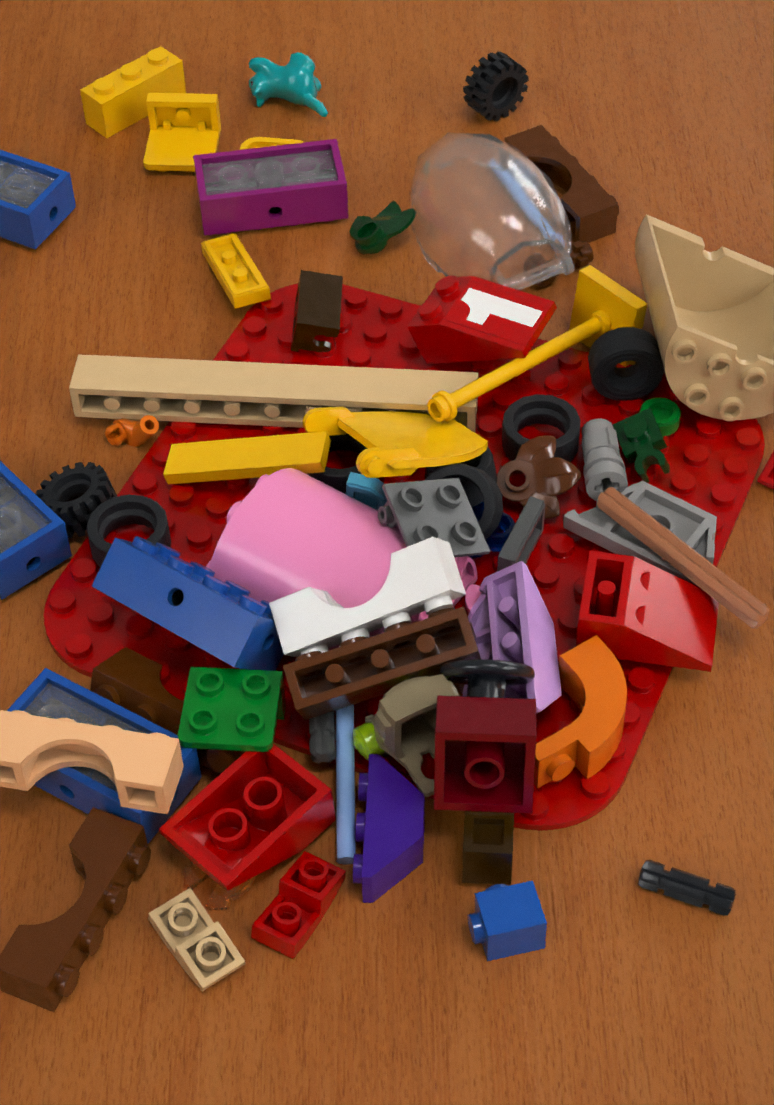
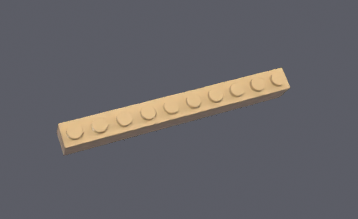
(250, 390)

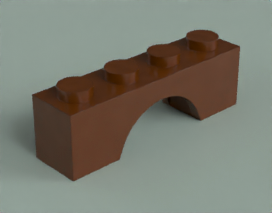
(586, 203)
(136, 686)
(45, 958)

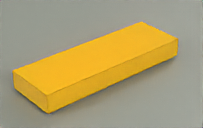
(235, 270)

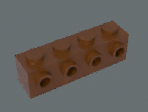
(373, 665)

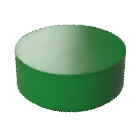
(666, 414)

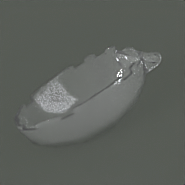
(488, 213)

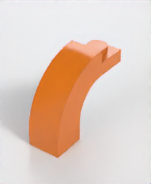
(599, 689)

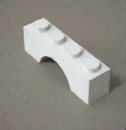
(418, 581)

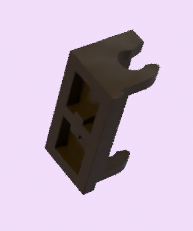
(316, 311)

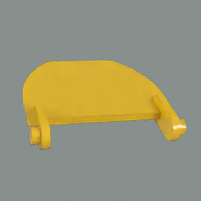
(398, 440)

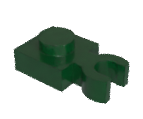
(642, 442)

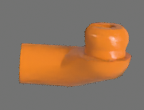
(131, 431)

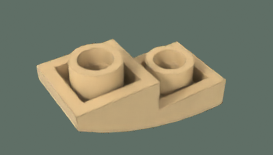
(195, 939)

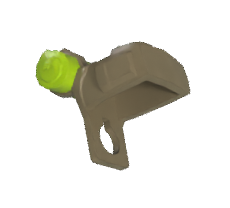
(406, 725)

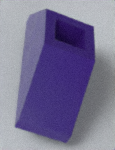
(389, 828)

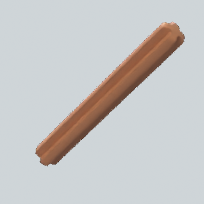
(683, 558)

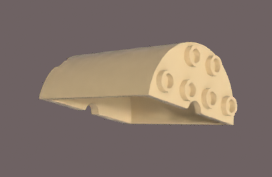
(709, 321)

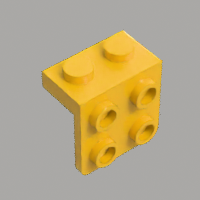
(179, 129)

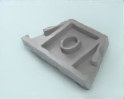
(683, 519)

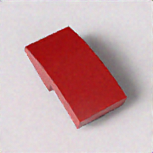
(300, 904)

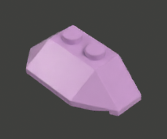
(517, 627)

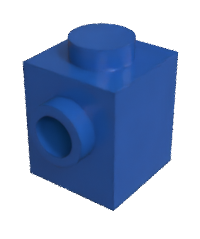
(508, 920)

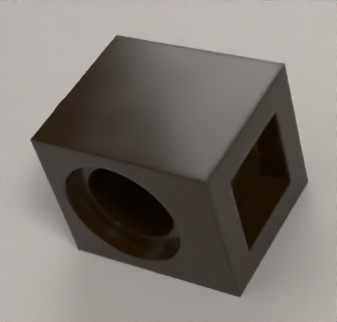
(487, 847)

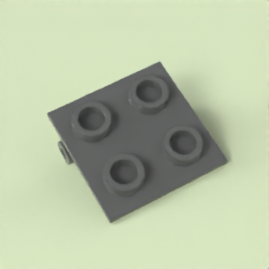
(433, 510)

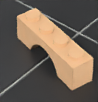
(139, 764)

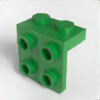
(231, 709)

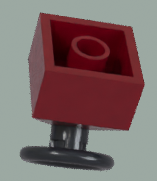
(485, 739)

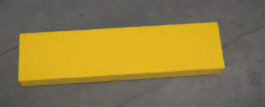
(246, 457)

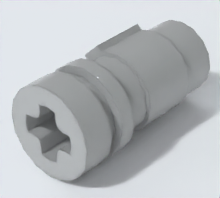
(602, 458)

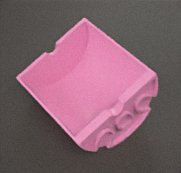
(306, 535)

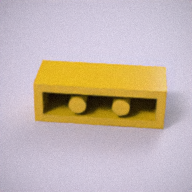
(121, 96)

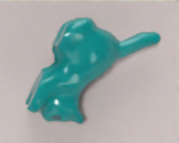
(288, 82)

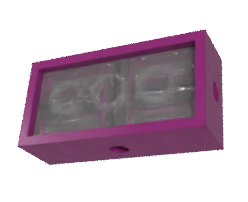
(271, 187)

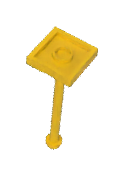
(597, 308)

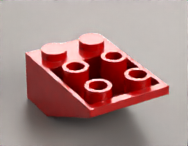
(646, 613)

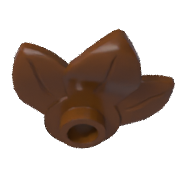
(544, 475)

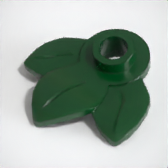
(373, 233)

